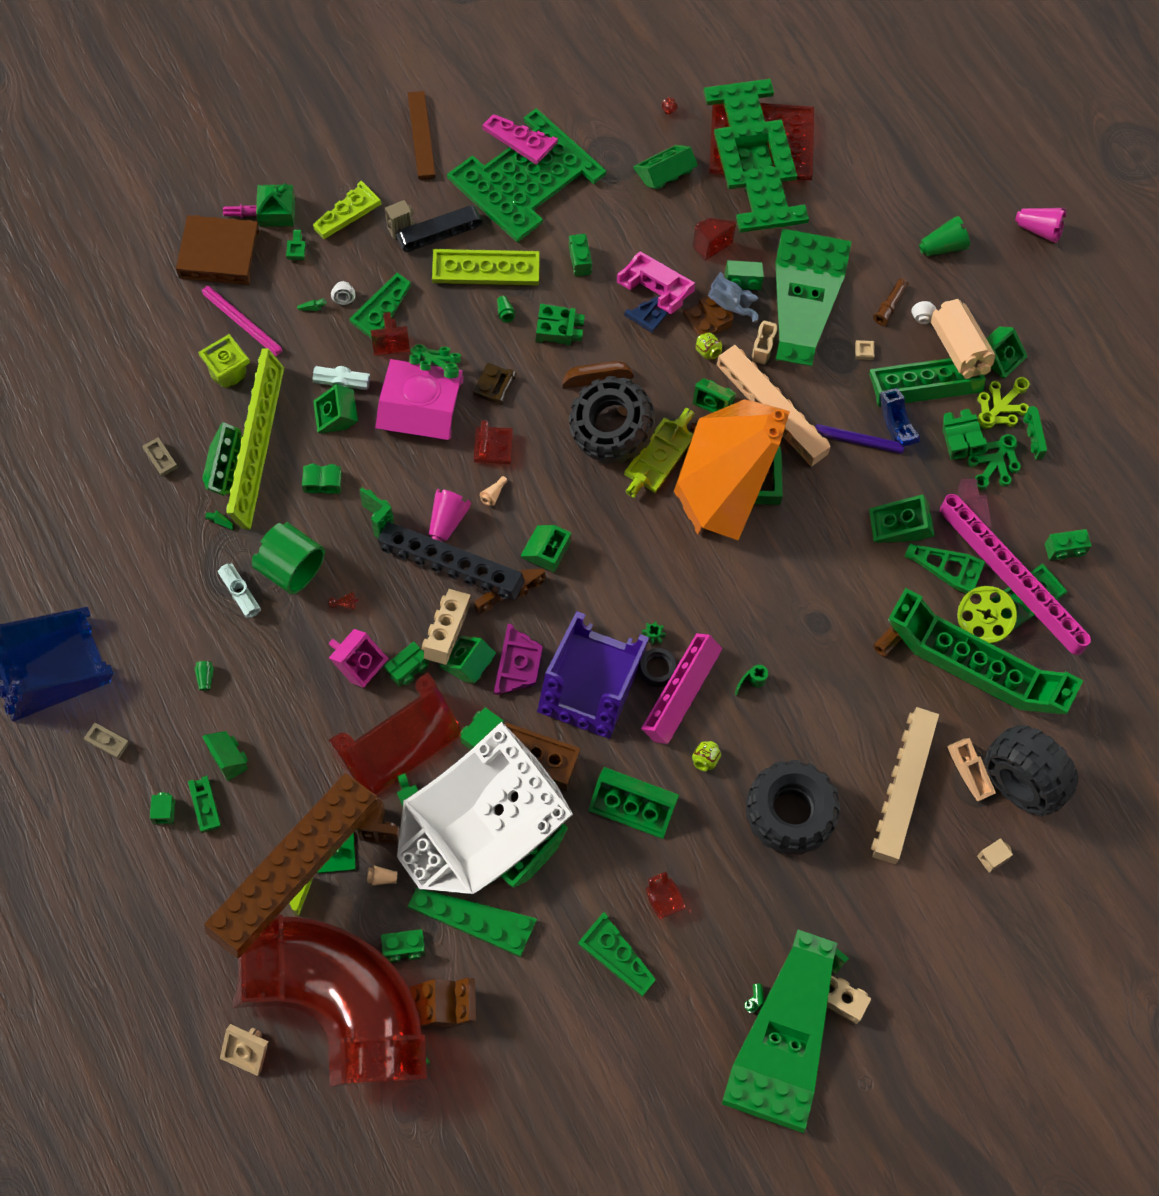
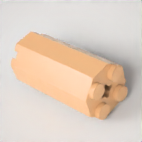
(963, 339)

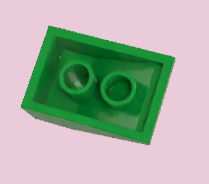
(902, 520)

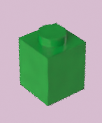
(162, 808)

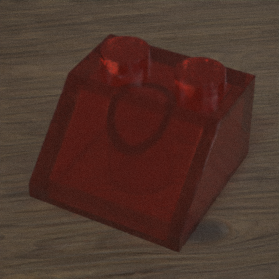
(713, 236)

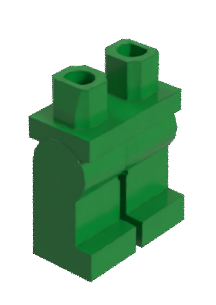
(557, 324)
(963, 435)

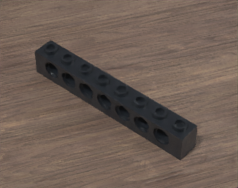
(393, 534)

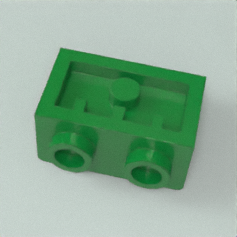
(403, 945)

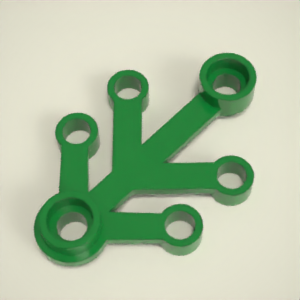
(437, 357)
(997, 460)

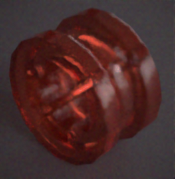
(669, 105)

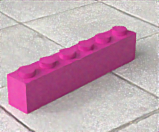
(681, 688)

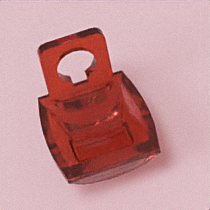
(664, 896)

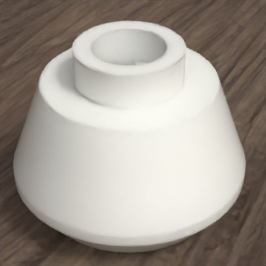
(343, 293)
(923, 312)

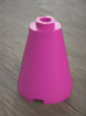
(1043, 221)
(447, 514)

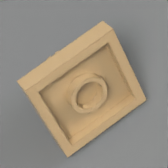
(244, 1049)

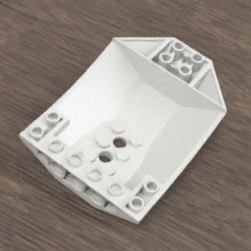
(451, 826)

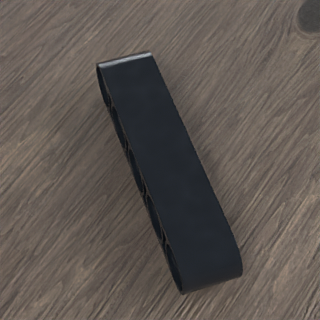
(439, 228)

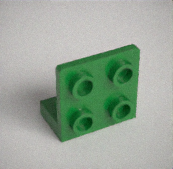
(380, 508)

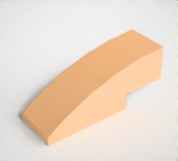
(971, 769)

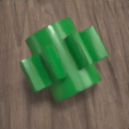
(654, 628)

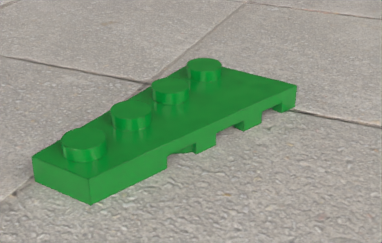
(384, 300)

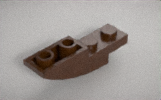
(532, 579)

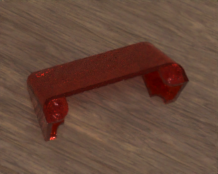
(399, 741)

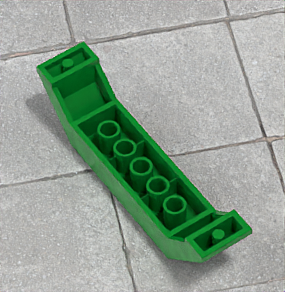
(980, 661)

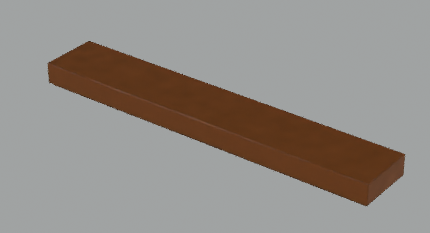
(421, 135)

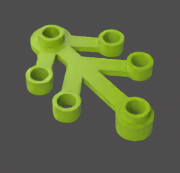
(1002, 406)

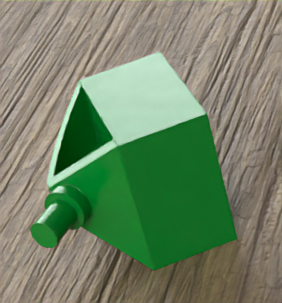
(275, 205)

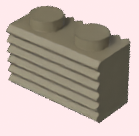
(398, 217)

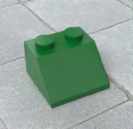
(1007, 349)
(712, 396)
(335, 409)
(469, 658)
(226, 754)

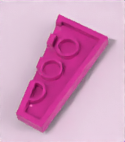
(524, 141)

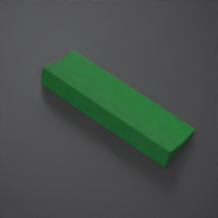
(925, 381)

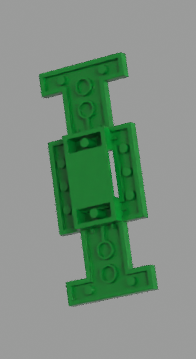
(747, 156)

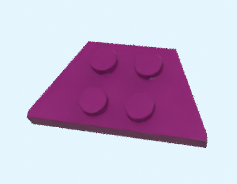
(518, 662)

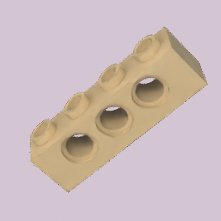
(446, 626)
(859, 1000)

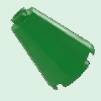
(946, 239)

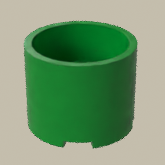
(288, 558)

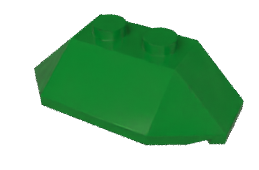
(222, 459)
(529, 865)

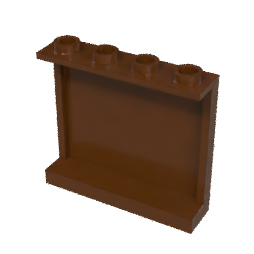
(217, 249)

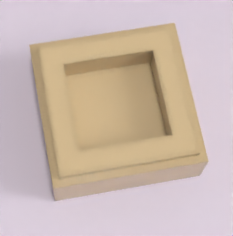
(864, 350)

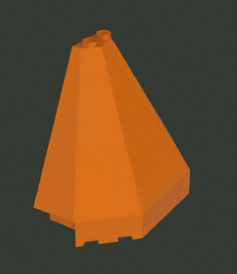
(728, 465)

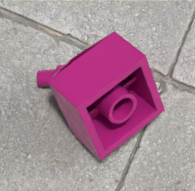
(357, 657)

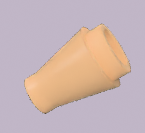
(381, 876)

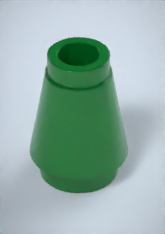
(505, 310)
(204, 674)

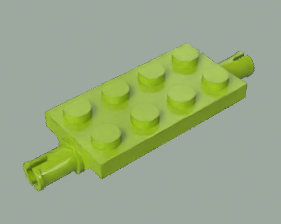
(661, 455)

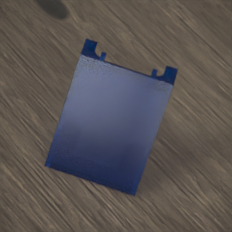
(48, 661)

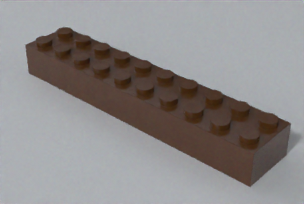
(290, 866)

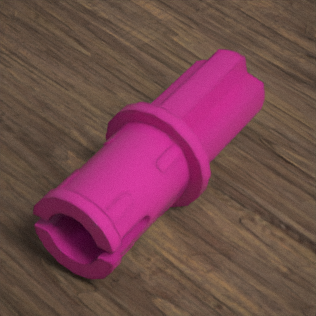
(242, 211)

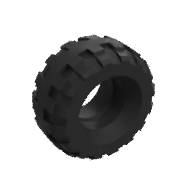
(627, 439)
(1031, 770)
(804, 782)

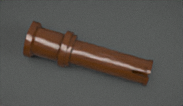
(888, 307)

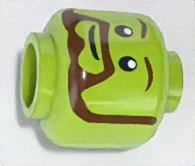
(709, 346)
(706, 756)

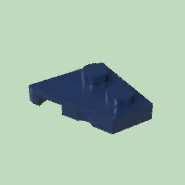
(647, 315)

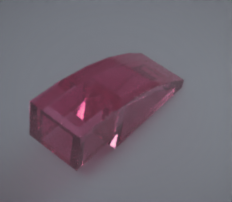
(977, 503)

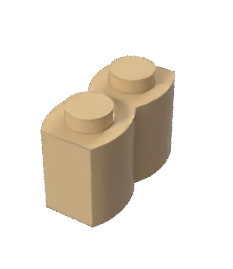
(764, 342)

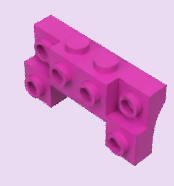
(658, 278)

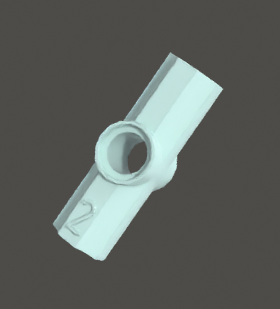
(341, 376)
(233, 582)

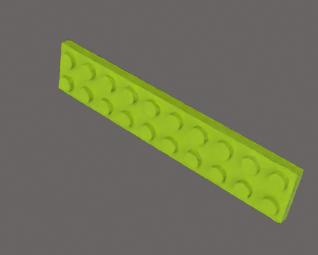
(255, 440)

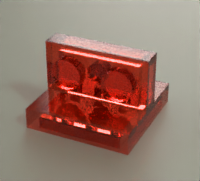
(390, 339)

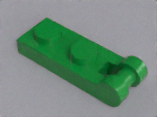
(1035, 431)
(204, 805)

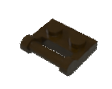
(489, 381)

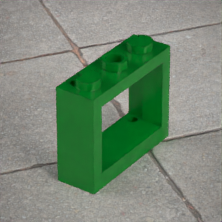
(775, 496)

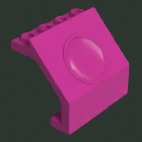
(417, 400)

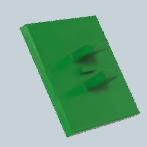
(342, 859)

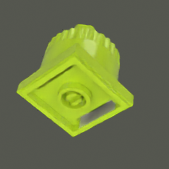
(225, 361)

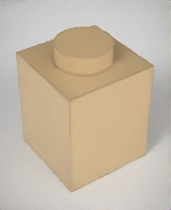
(995, 855)

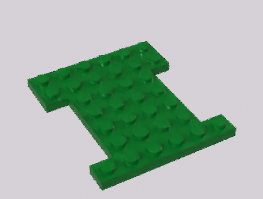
(514, 187)

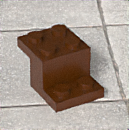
(375, 831)
(445, 1002)

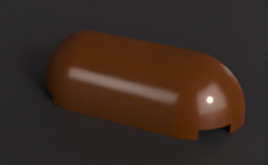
(586, 374)

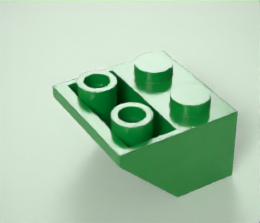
(547, 546)

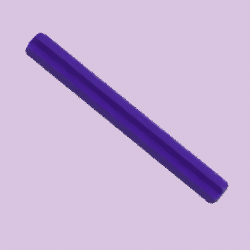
(860, 439)

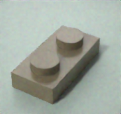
(159, 457)
(106, 741)

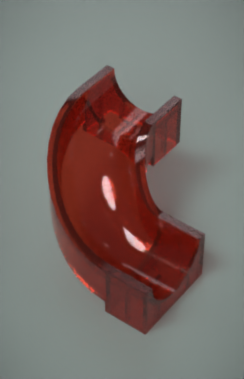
(346, 989)

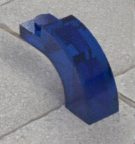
(896, 418)

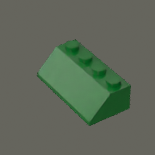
(633, 802)

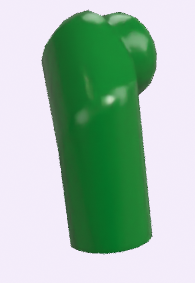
(757, 1000)

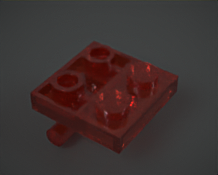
(493, 444)

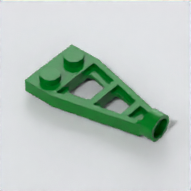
(969, 572)

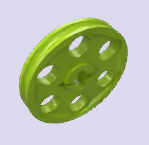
(995, 611)

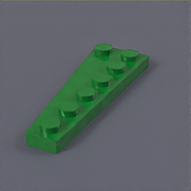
(489, 924)

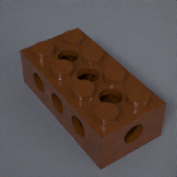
(550, 751)

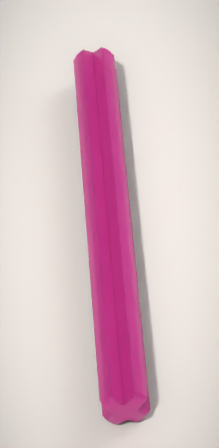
(241, 320)

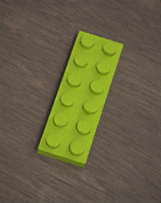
(485, 267)

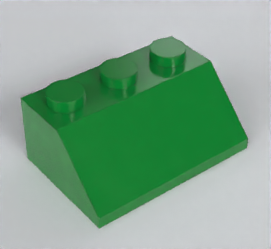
(666, 166)

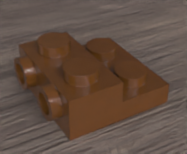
(708, 317)

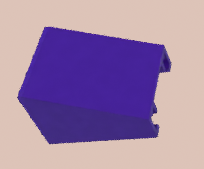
(590, 678)

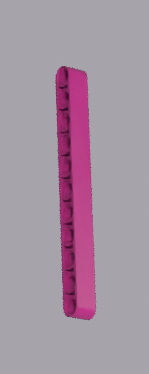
(1015, 575)

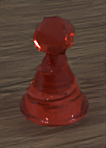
(347, 601)

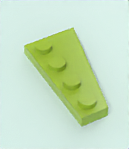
(355, 205)

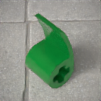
(752, 679)

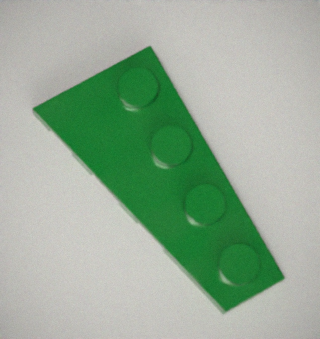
(612, 951)

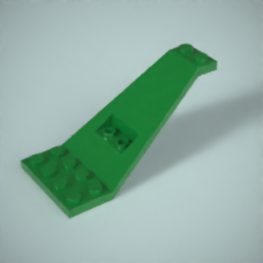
(811, 265)
(772, 1076)

